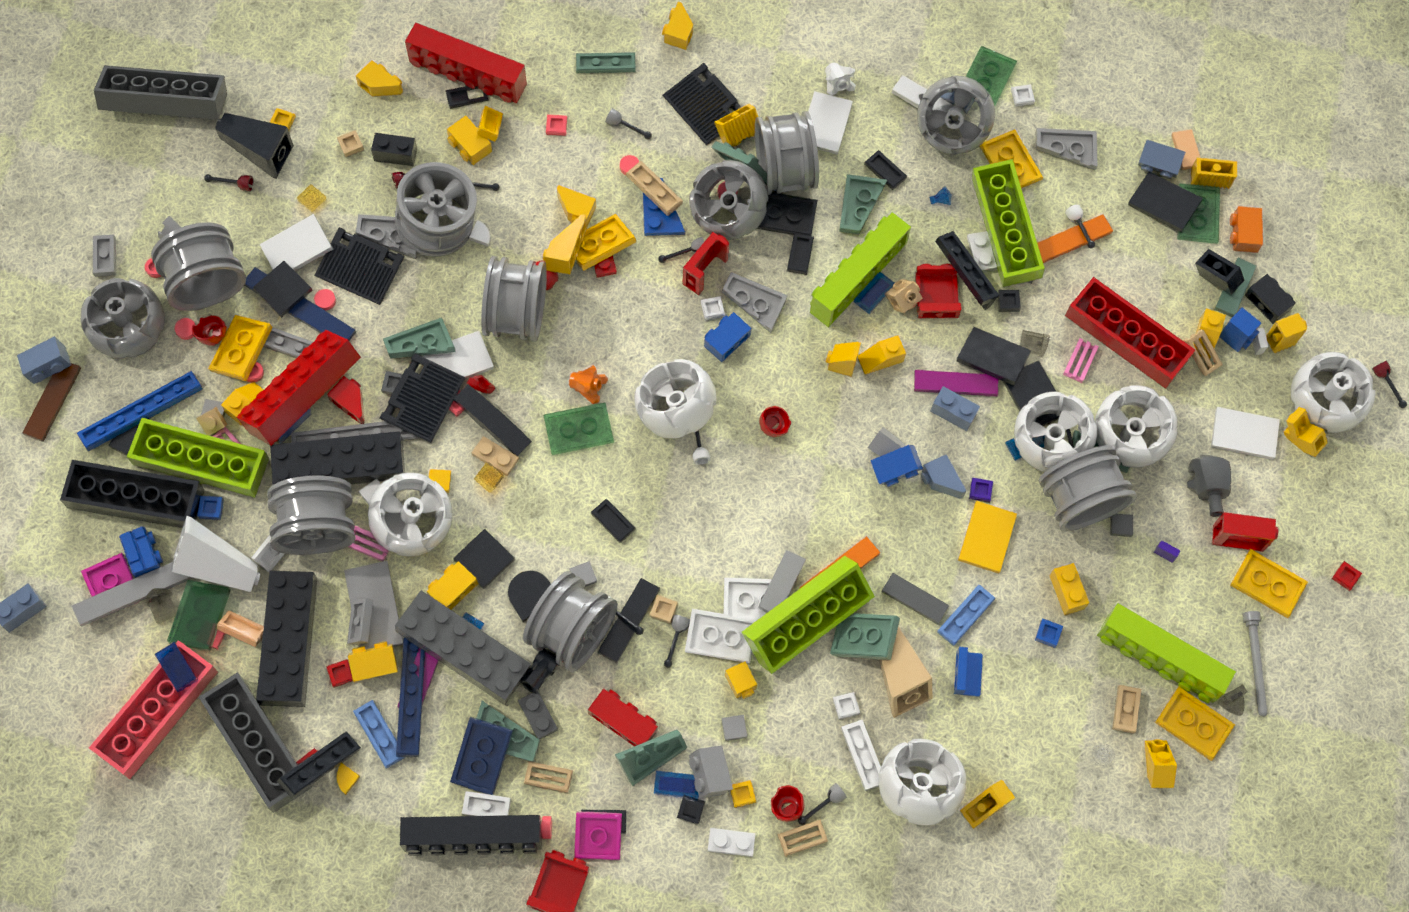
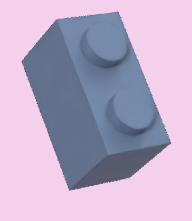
(1161, 159)
(44, 360)
(955, 408)
(20, 607)

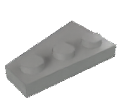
(1070, 145)
(383, 232)
(755, 299)

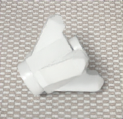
(839, 78)

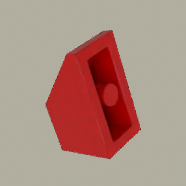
(348, 398)

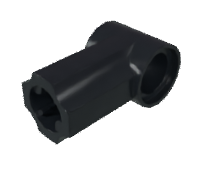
(540, 670)

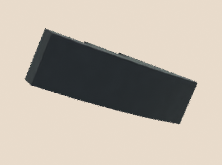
(492, 419)

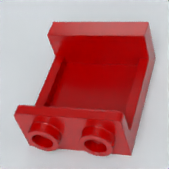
(693, 270)
(938, 291)
(558, 884)

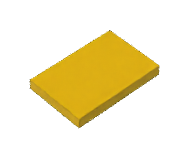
(1009, 147)
(603, 241)
(240, 348)
(987, 537)
(1269, 583)
(1195, 723)

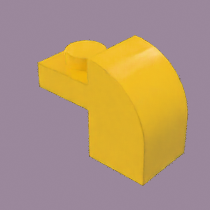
(1304, 435)

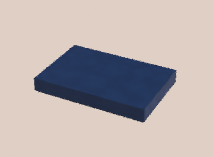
(481, 756)

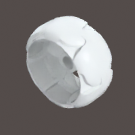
(1347, 375)
(687, 409)
(1132, 447)
(1056, 449)
(433, 499)
(916, 801)

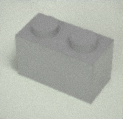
(710, 772)

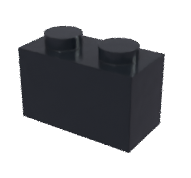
(394, 149)
(1220, 271)
(1270, 298)

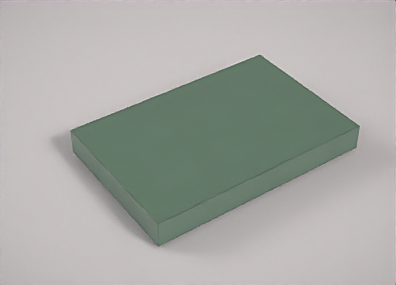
(866, 636)

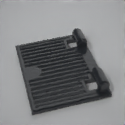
(701, 102)
(359, 266)
(422, 398)

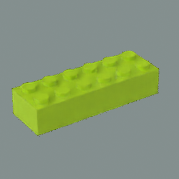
(1007, 223)
(859, 269)
(198, 457)
(808, 614)
(1165, 654)

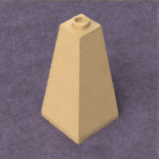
(905, 677)

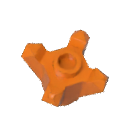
(588, 383)

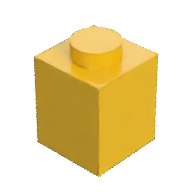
(741, 680)

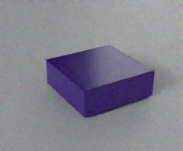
(981, 490)
(1166, 551)

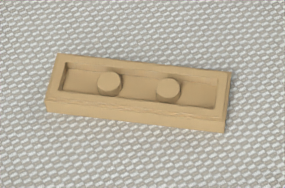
(654, 188)

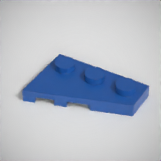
(657, 222)

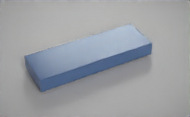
(966, 615)
(378, 733)

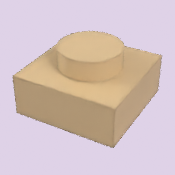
(350, 143)
(211, 421)
(664, 609)

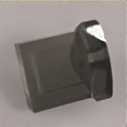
(1035, 342)
(161, 604)
(1234, 701)

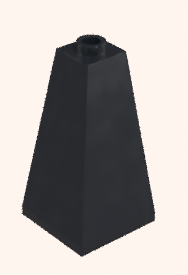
(258, 141)

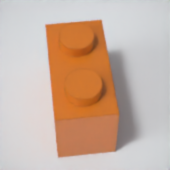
(1247, 229)

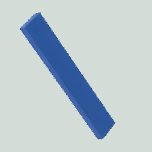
(142, 408)

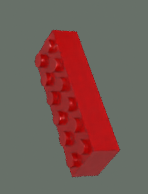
(466, 63)
(1129, 332)
(298, 387)

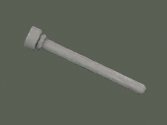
(1252, 620)

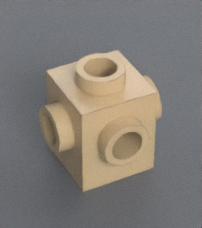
(904, 295)

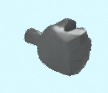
(1211, 481)

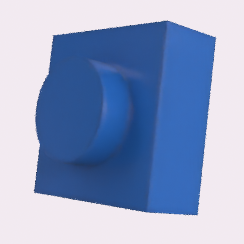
(210, 507)
(1048, 633)

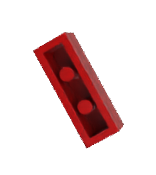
(622, 718)

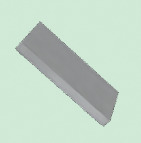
(375, 583)

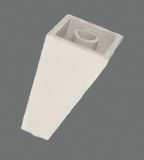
(212, 559)

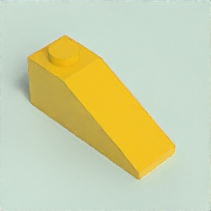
(565, 247)

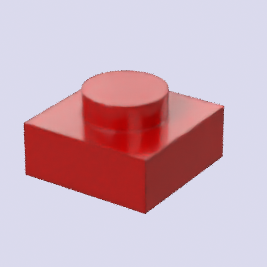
(605, 267)

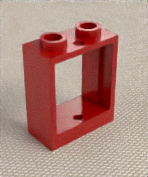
(1244, 532)

